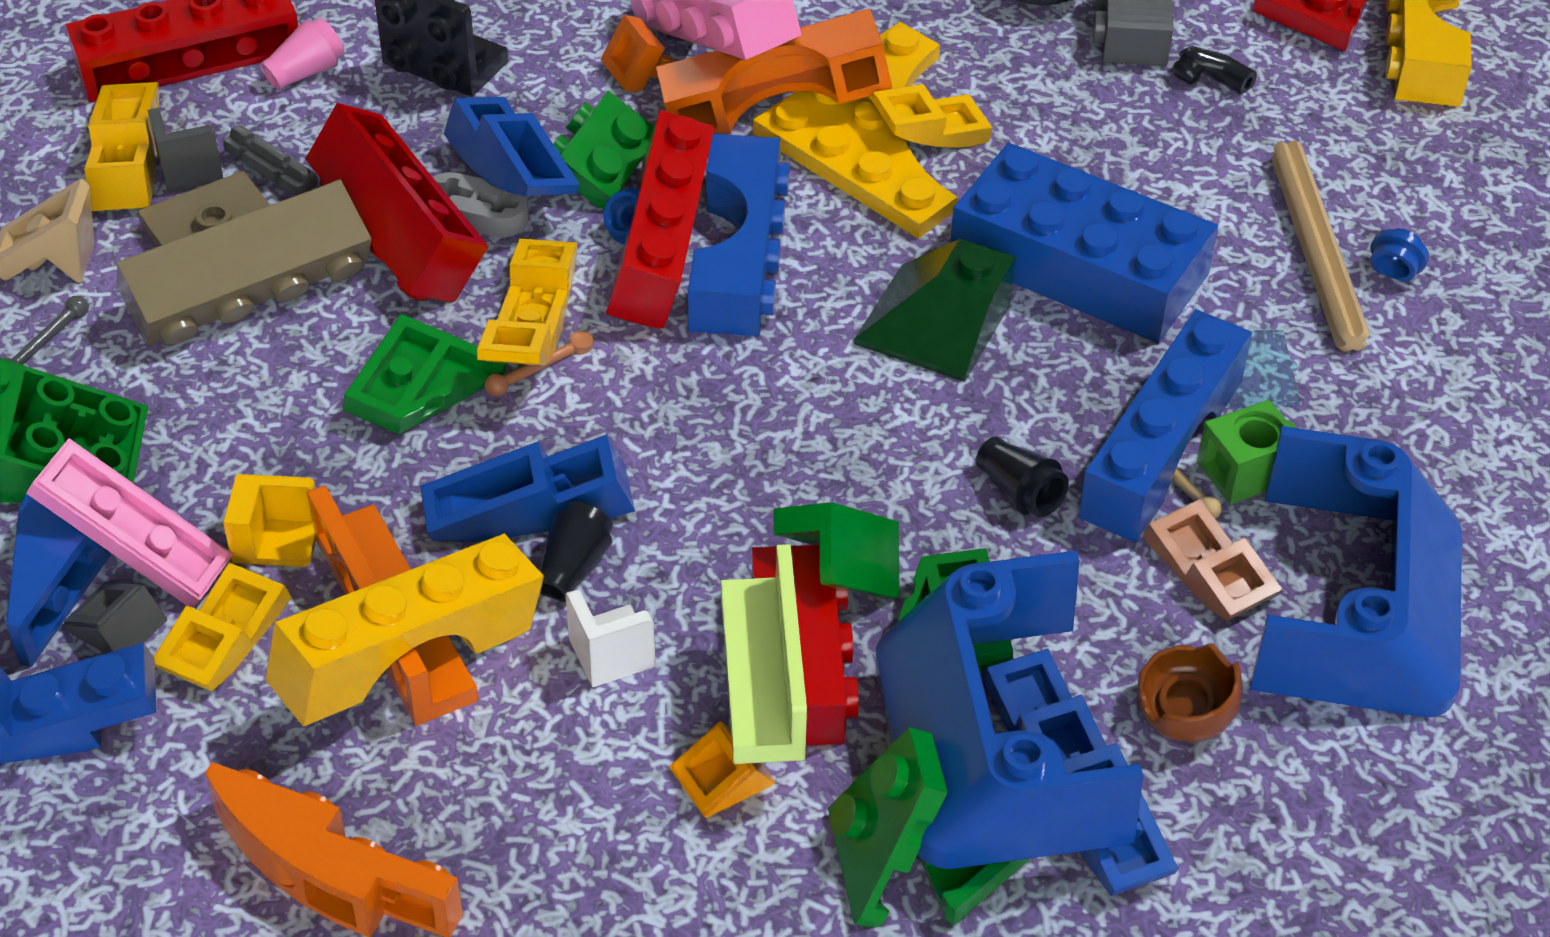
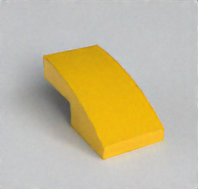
(930, 121)
(215, 639)

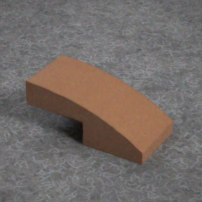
(1219, 573)

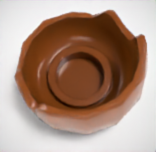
(1189, 692)

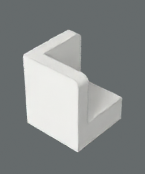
(611, 642)

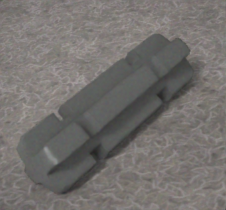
(269, 161)

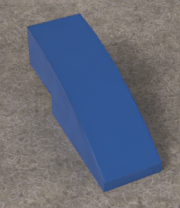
(507, 148)
(524, 491)

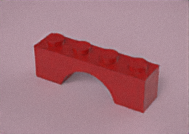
(661, 221)

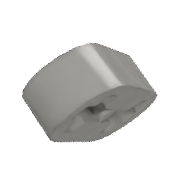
(484, 205)

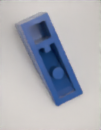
(48, 577)

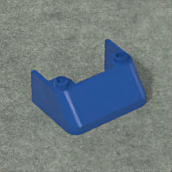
(1386, 646)
(1007, 787)

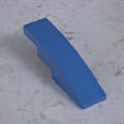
(1036, 699)

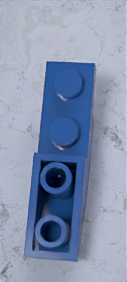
(70, 704)

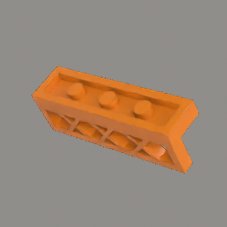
(363, 552)

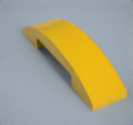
(533, 306)

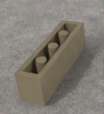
(243, 264)

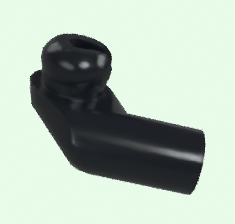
(1216, 65)

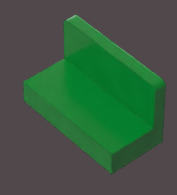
(855, 546)

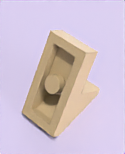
(52, 230)

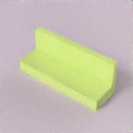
(765, 666)

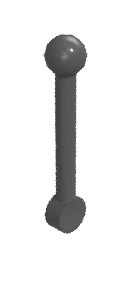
(74, 308)

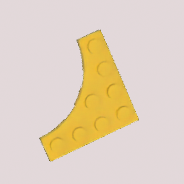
(856, 147)

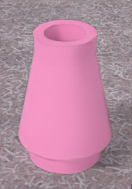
(303, 54)

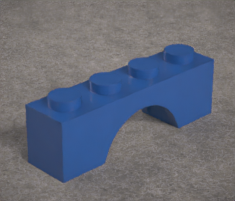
(730, 278)
(1142, 452)

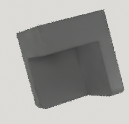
(185, 156)

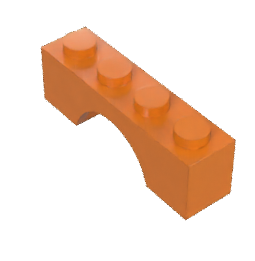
(830, 58)

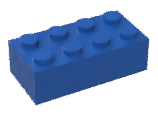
(1088, 240)

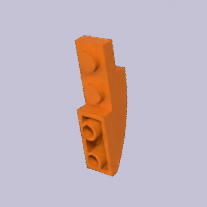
(305, 852)

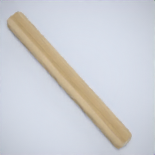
(1320, 247)

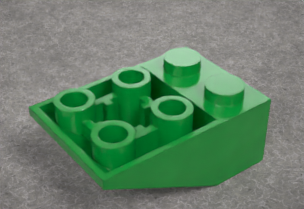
(46, 411)

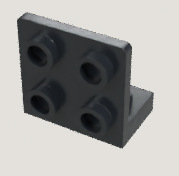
(437, 44)

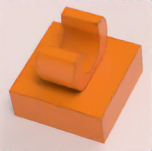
(634, 54)

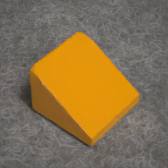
(712, 778)

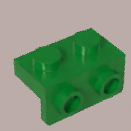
(604, 147)

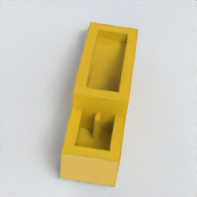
(122, 147)

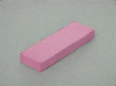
(129, 523)

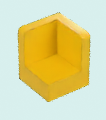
(270, 520)

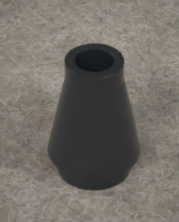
(1025, 477)
(573, 548)

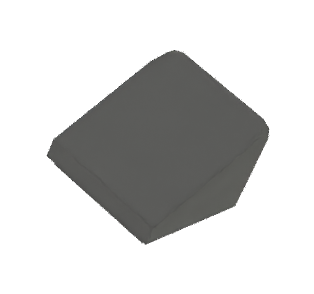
(116, 617)

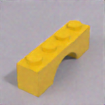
(1429, 55)
(341, 647)

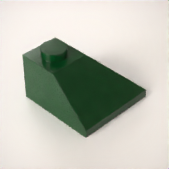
(942, 308)

